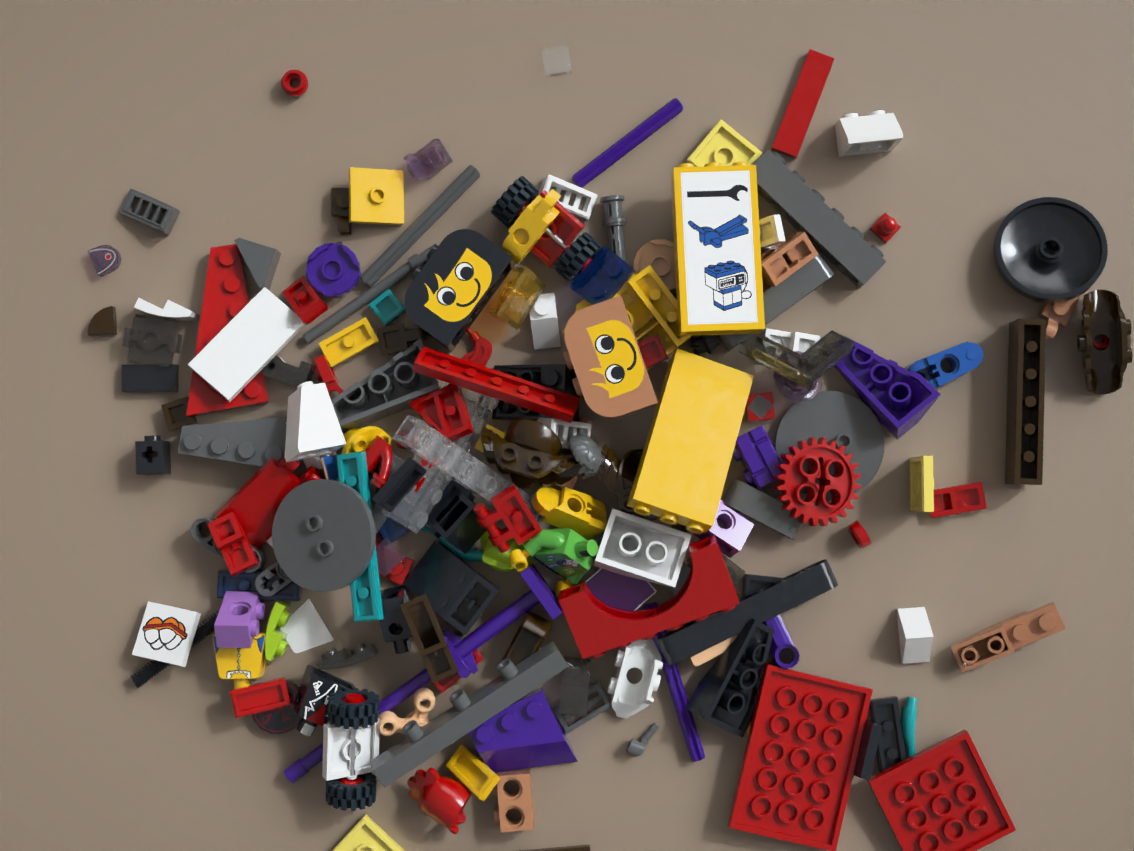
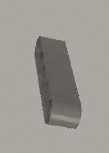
(786, 294)

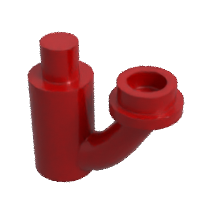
(378, 452)

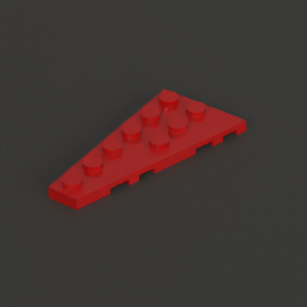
(222, 300)

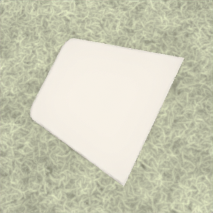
(306, 629)

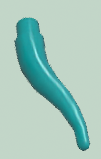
(472, 555)
(908, 724)

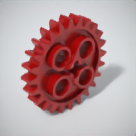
(794, 478)

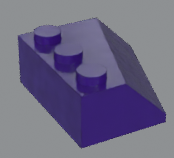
(523, 736)

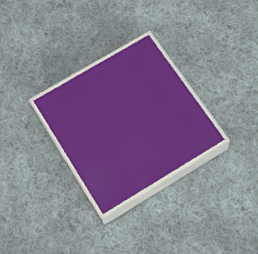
(619, 590)

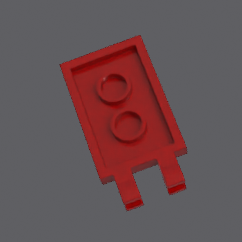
(261, 496)

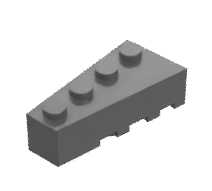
(384, 391)

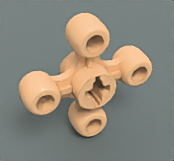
(420, 714)

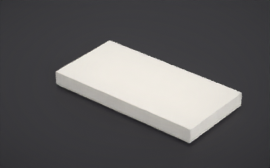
(246, 344)

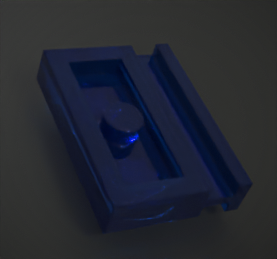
(602, 277)

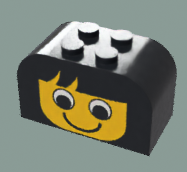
(455, 285)

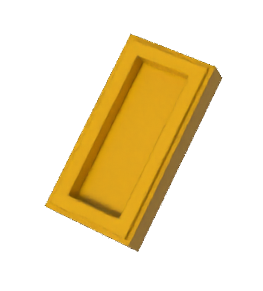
(472, 772)

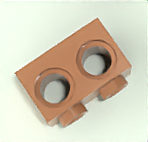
(786, 258)
(519, 800)

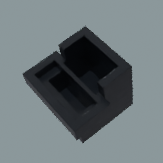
(455, 518)

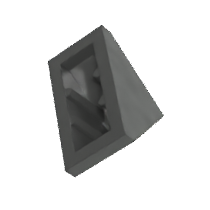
(260, 260)

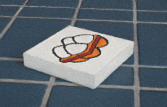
(166, 634)

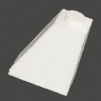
(311, 423)

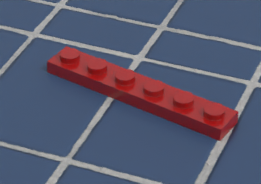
(496, 384)

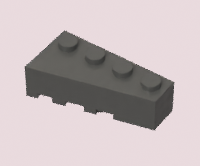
(236, 441)

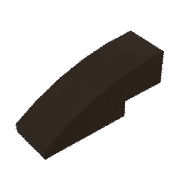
(429, 638)

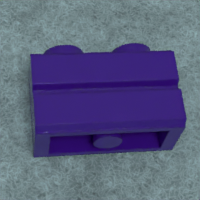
(757, 457)

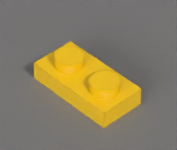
(349, 342)

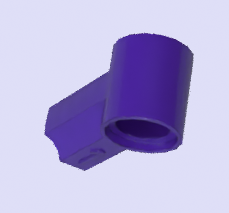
(780, 640)

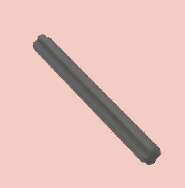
(420, 226)

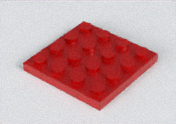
(942, 799)

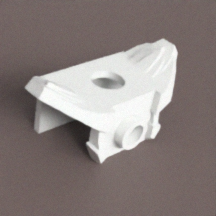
(630, 697)

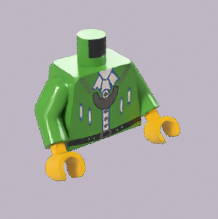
(560, 552)

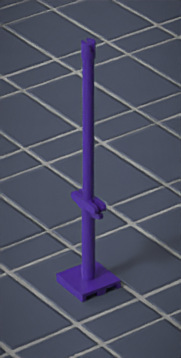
(461, 651)

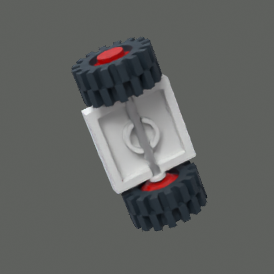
(348, 748)

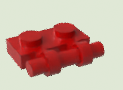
(515, 514)

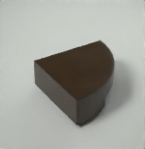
(103, 322)

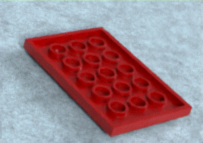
(800, 758)

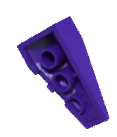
(890, 391)

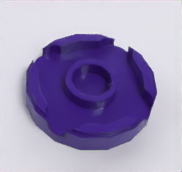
(333, 270)

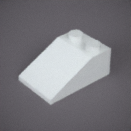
(642, 549)

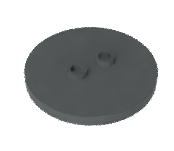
(839, 419)
(323, 535)

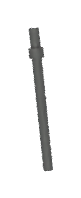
(414, 262)

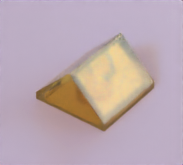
(516, 297)

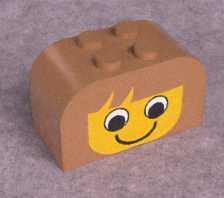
(607, 360)

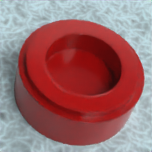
(859, 534)

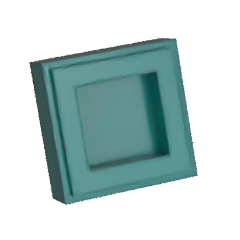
(387, 307)

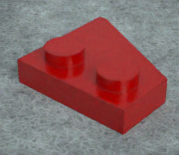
(445, 412)

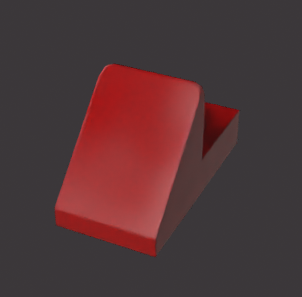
(305, 300)

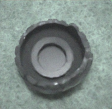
(586, 453)

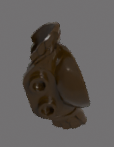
(1104, 367)
(529, 454)
(620, 475)

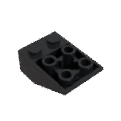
(550, 375)
(451, 587)

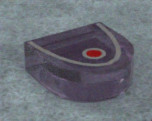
(105, 259)

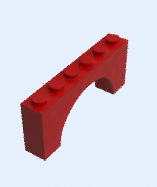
(602, 627)

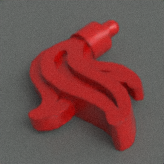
(482, 349)

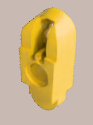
(531, 226)
(571, 510)

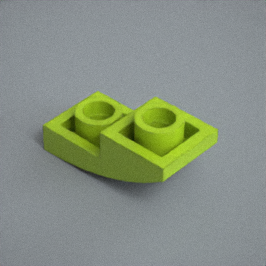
(275, 639)

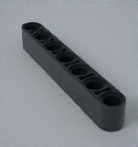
(759, 605)

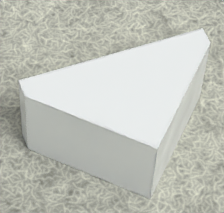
(914, 635)

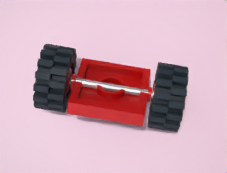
(556, 238)

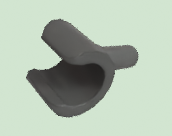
(637, 747)

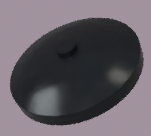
(1050, 249)

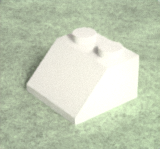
(867, 134)

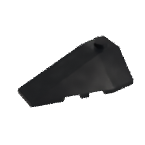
(730, 686)

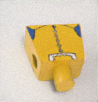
(241, 663)

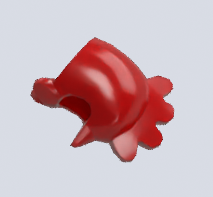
(439, 797)

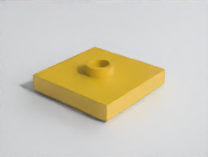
(376, 196)

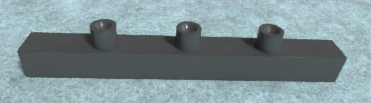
(467, 713)

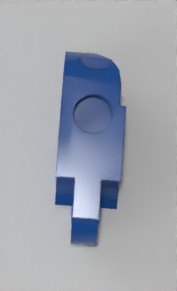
(961, 359)

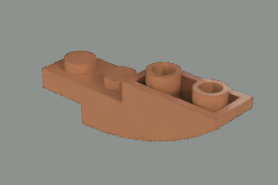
(1007, 636)

